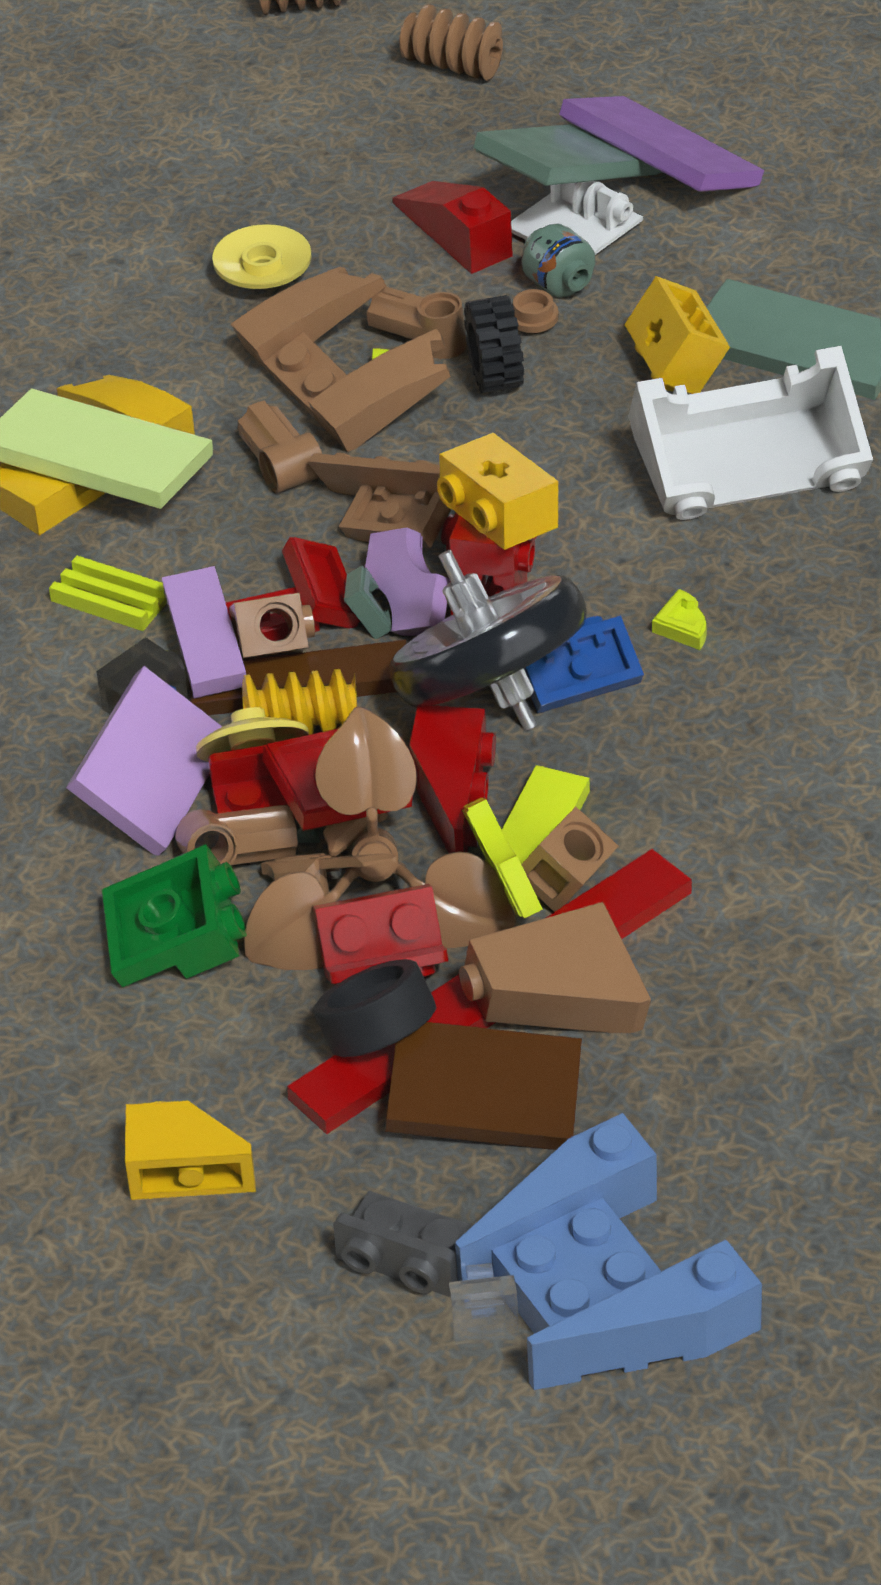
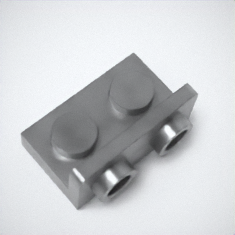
(400, 1243)

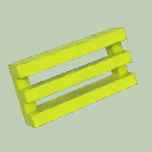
(114, 587)

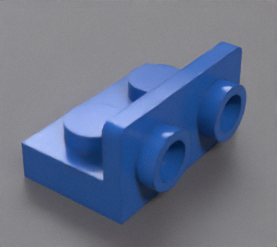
(585, 666)

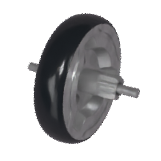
(488, 641)

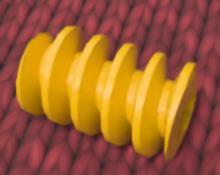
(309, 704)

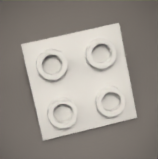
(586, 208)

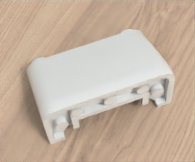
(751, 437)

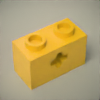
(676, 335)
(498, 490)

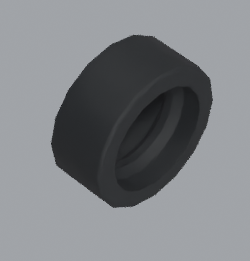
(374, 1008)

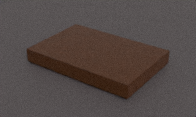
(485, 1085)

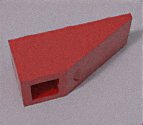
(449, 761)

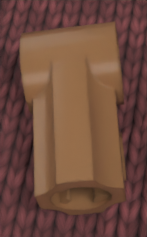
(416, 315)
(278, 446)
(243, 834)

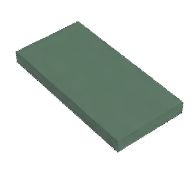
(559, 155)
(786, 330)

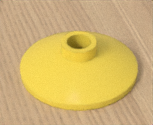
(261, 256)
(248, 730)

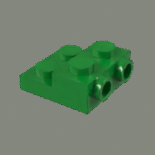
(173, 917)

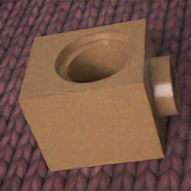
(246, 625)
(567, 859)

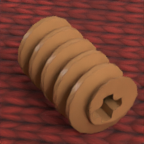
(452, 42)

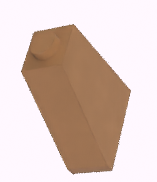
(557, 975)

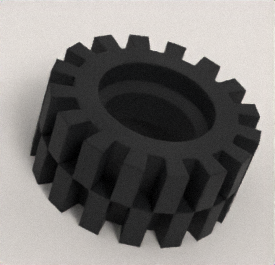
(494, 343)

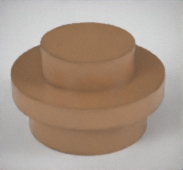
(535, 311)

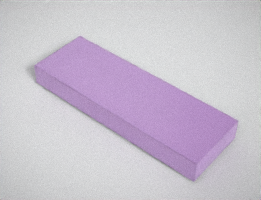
(204, 631)

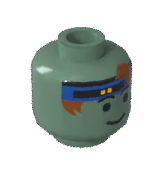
(558, 260)

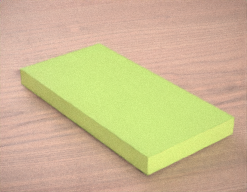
(100, 448)

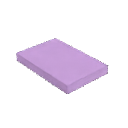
(146, 762)

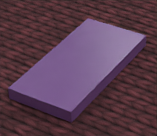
(661, 143)

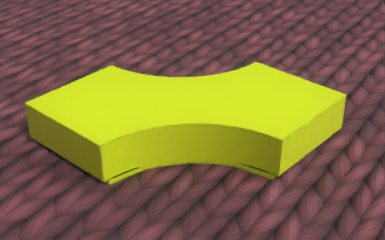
(502, 858)

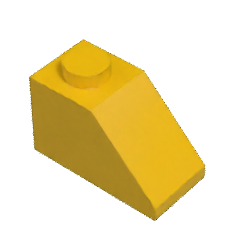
(183, 1152)

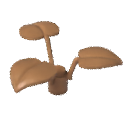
(361, 771)

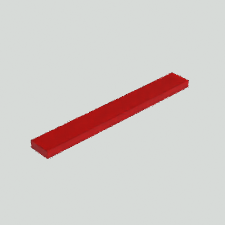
(351, 1084)

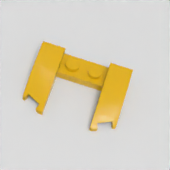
(45, 501)

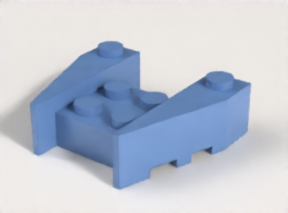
(589, 1281)

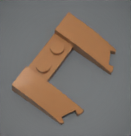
(349, 405)

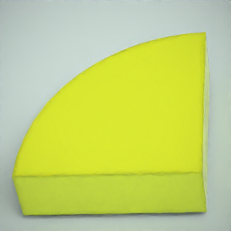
(681, 621)

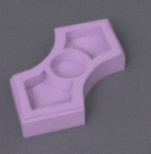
(402, 575)

